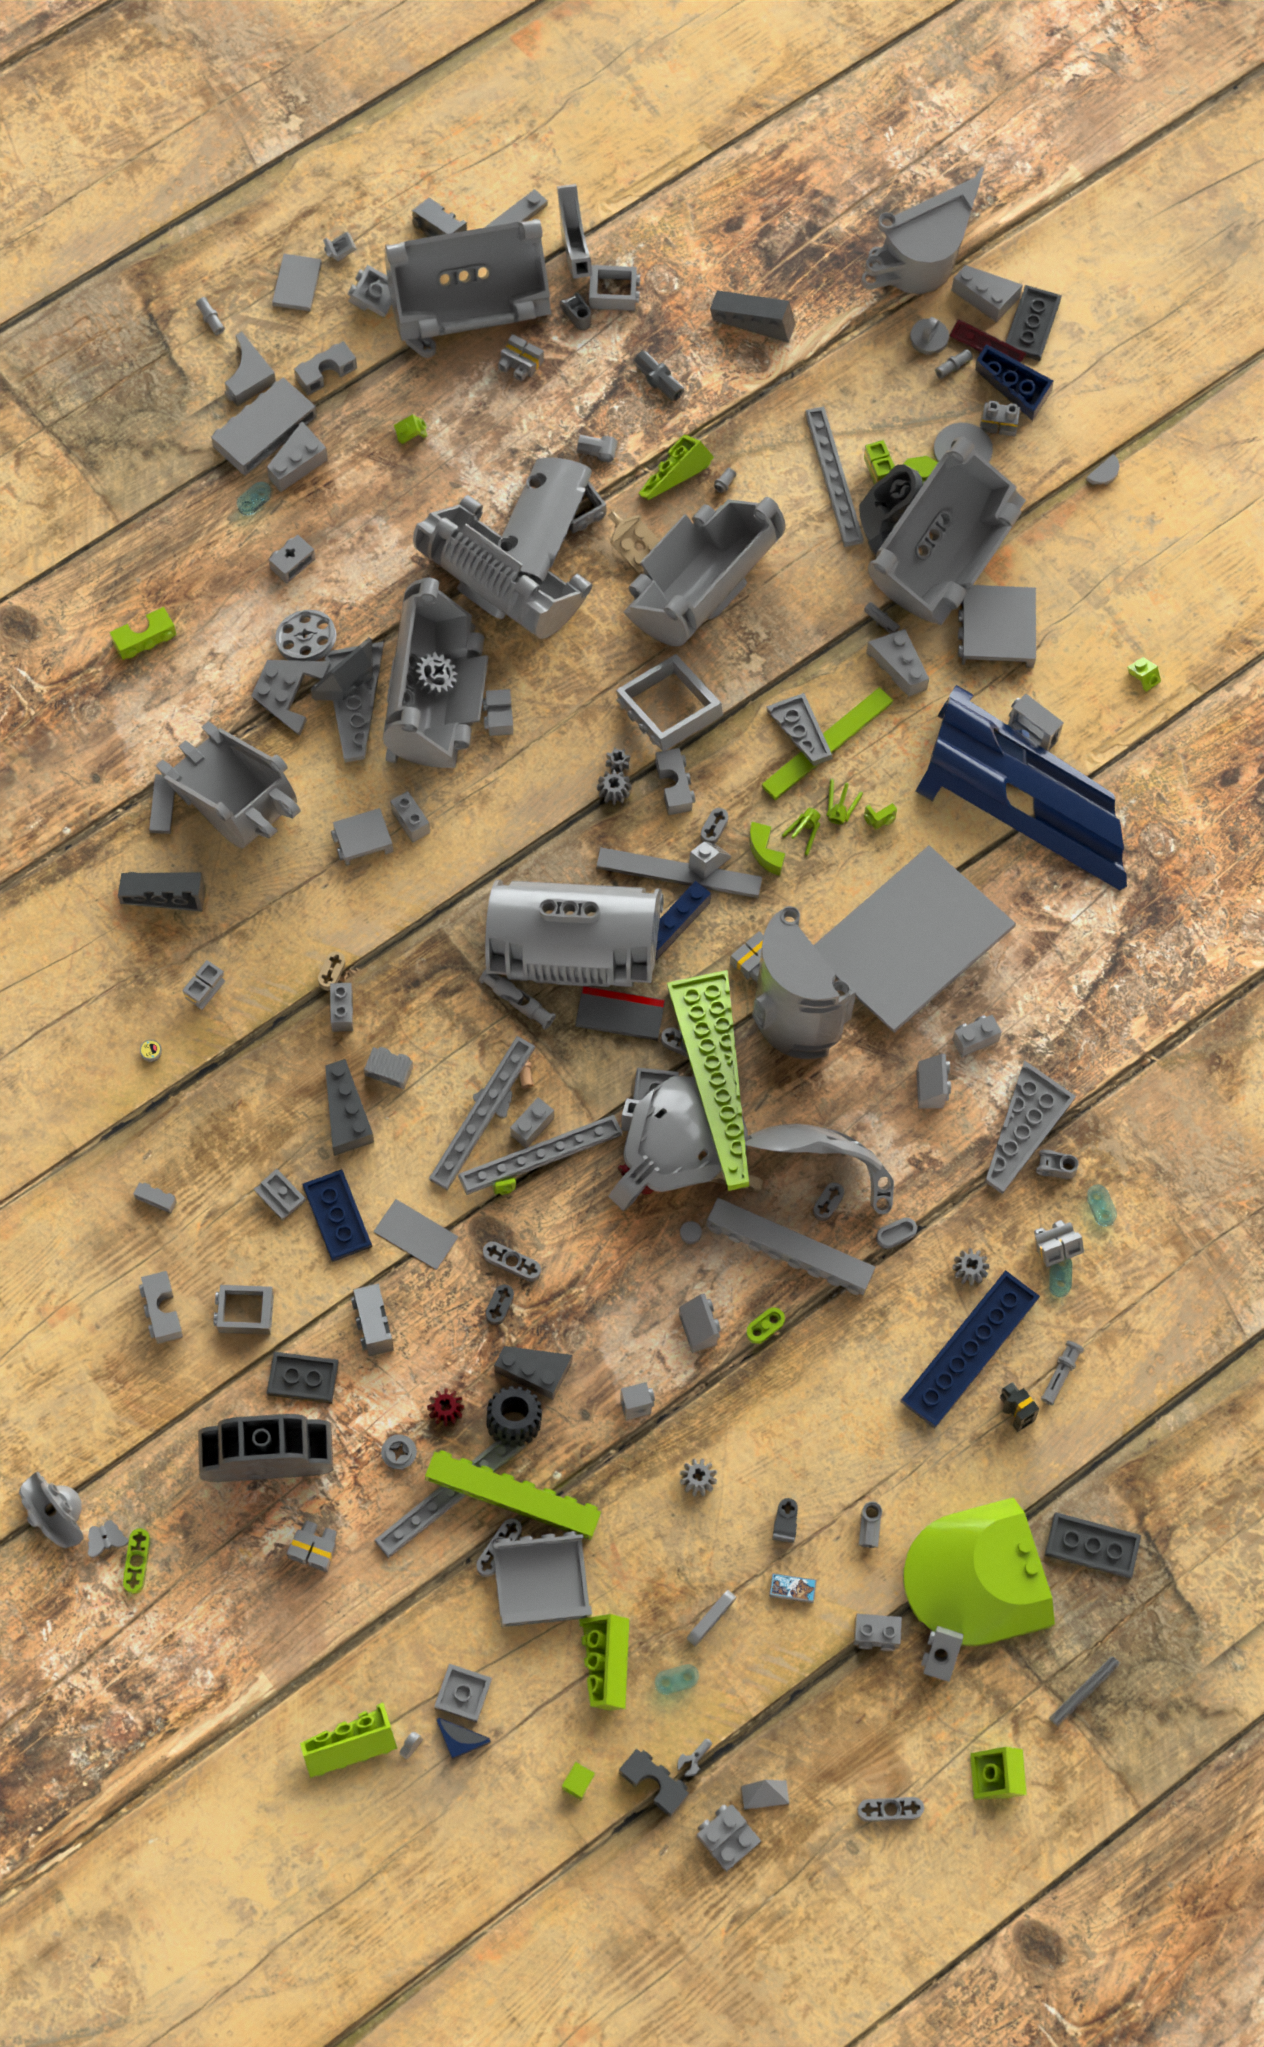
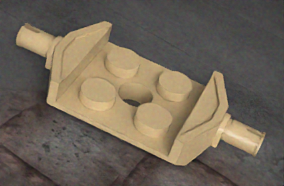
(628, 533)

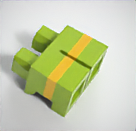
(878, 460)

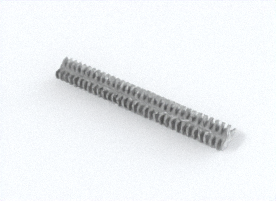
(1093, 1681)

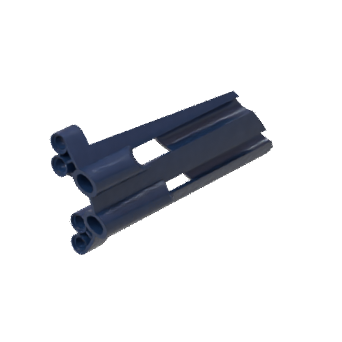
(1069, 809)

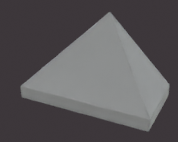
(765, 1794)

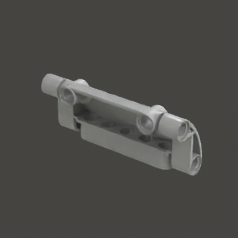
(544, 514)

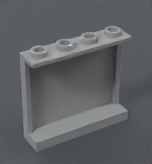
(998, 624)
(541, 1579)

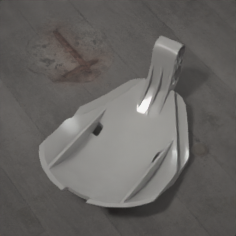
(822, 1140)
(667, 1148)

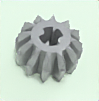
(621, 788)
(971, 1260)
(707, 1478)

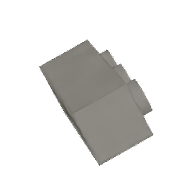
(155, 1197)

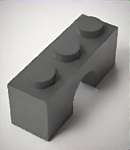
(640, 1767)

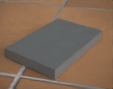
(302, 1377)

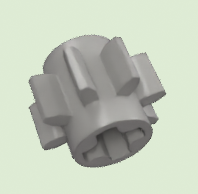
(618, 760)

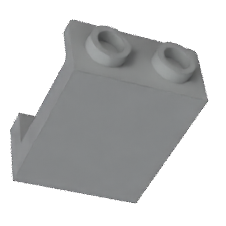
(361, 835)

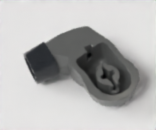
(887, 503)

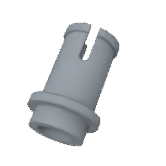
(721, 484)

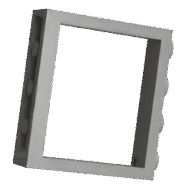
(686, 727)

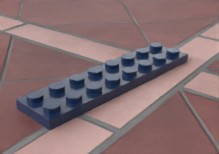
(970, 1349)

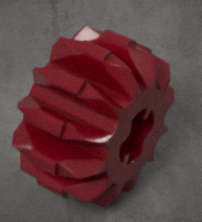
(452, 1401)

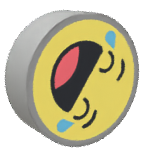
(150, 1050)

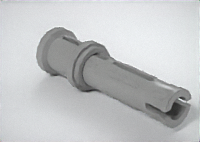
(1065, 1364)

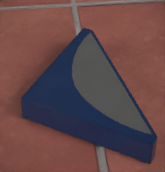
(459, 1739)

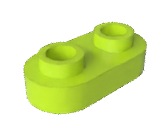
(764, 1325)

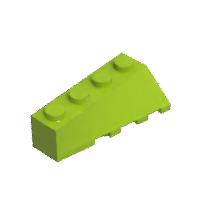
(606, 1660)
(349, 1743)

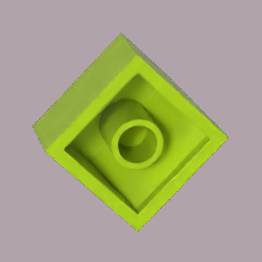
(998, 1773)

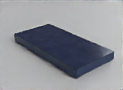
(337, 1215)

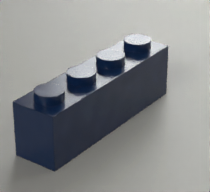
(681, 915)

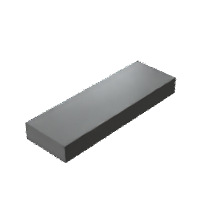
(161, 806)

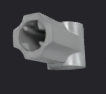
(602, 448)
(870, 1526)

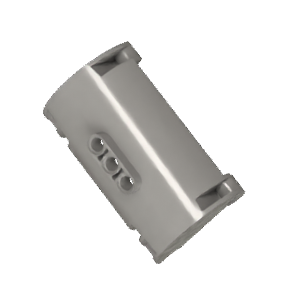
(508, 293)
(962, 492)
(701, 567)
(489, 575)
(430, 726)
(574, 949)
(797, 992)

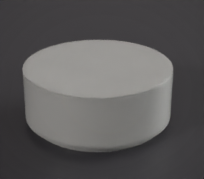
(690, 1232)

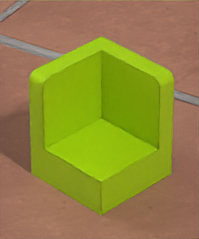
(578, 1781)

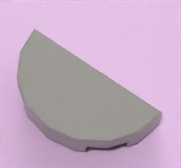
(1105, 472)

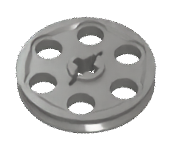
(313, 634)

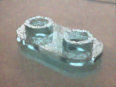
(253, 499)
(1101, 1206)
(1061, 1274)
(676, 1679)

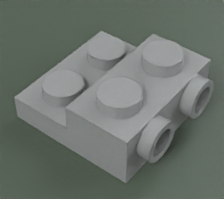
(371, 291)
(727, 1836)

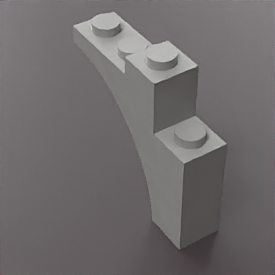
(572, 232)

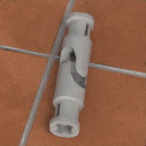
(508, 991)

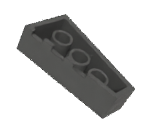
(755, 314)
(163, 890)
(347, 1116)

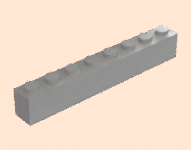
(790, 1246)

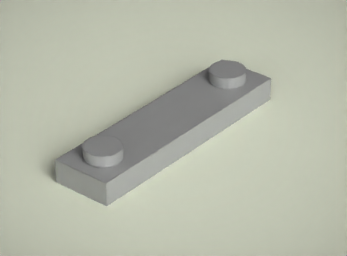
(522, 210)

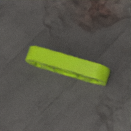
(145, 1545)

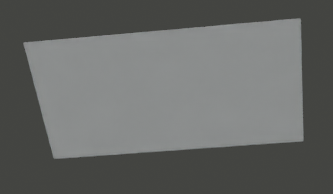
(415, 1234)

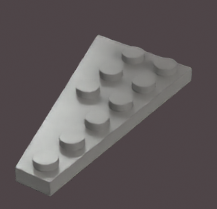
(356, 711)

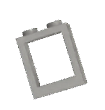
(613, 302)
(594, 515)
(1040, 723)
(244, 1327)

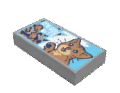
(792, 1588)

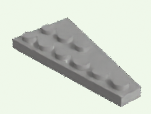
(1031, 1116)

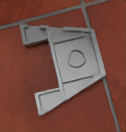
(279, 686)

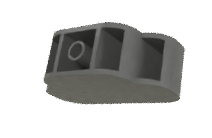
(265, 1448)

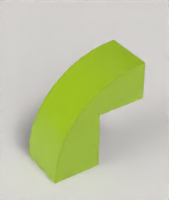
(767, 858)

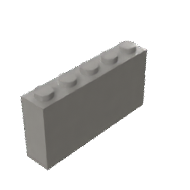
(263, 426)

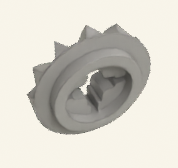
(393, 1443)

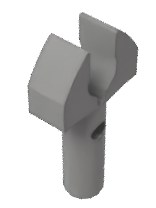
(696, 1755)

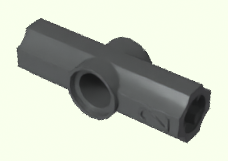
(658, 375)

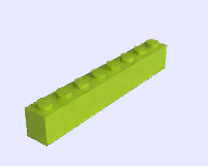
(512, 1495)

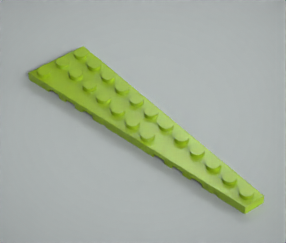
(707, 1031)

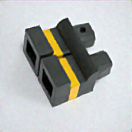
(1020, 1405)

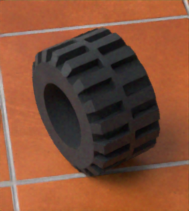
(514, 1431)

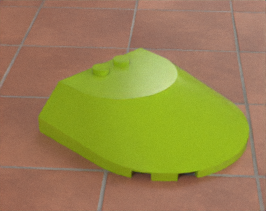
(979, 1575)

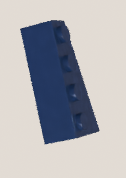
(1014, 380)

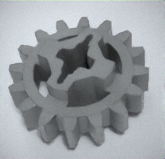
(441, 682)

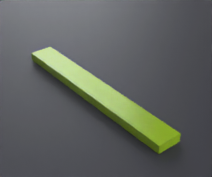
(835, 737)

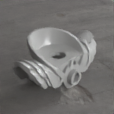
(61, 1527)

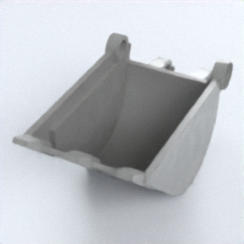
(922, 241)
(232, 785)

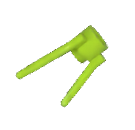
(838, 813)
(807, 820)

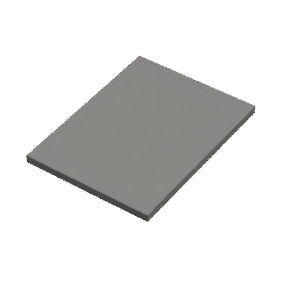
(913, 938)

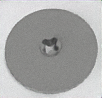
(976, 435)

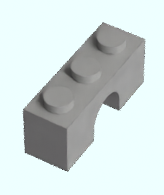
(336, 358)
(671, 765)
(164, 1325)

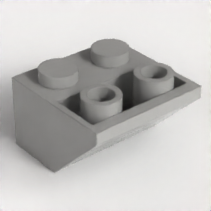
(933, 1082)
(698, 1323)

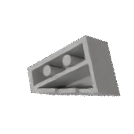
(986, 291)
(296, 458)
(900, 660)

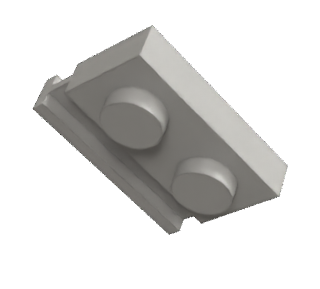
(279, 1194)

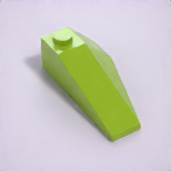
(685, 460)

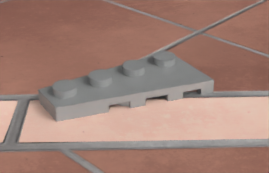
(800, 724)

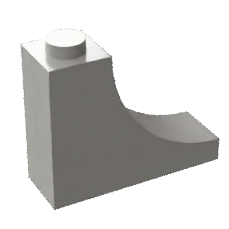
(251, 376)

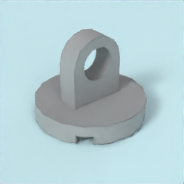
(929, 336)

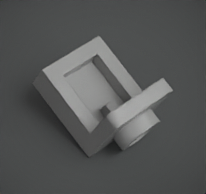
(339, 247)

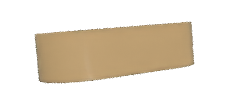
(327, 969)

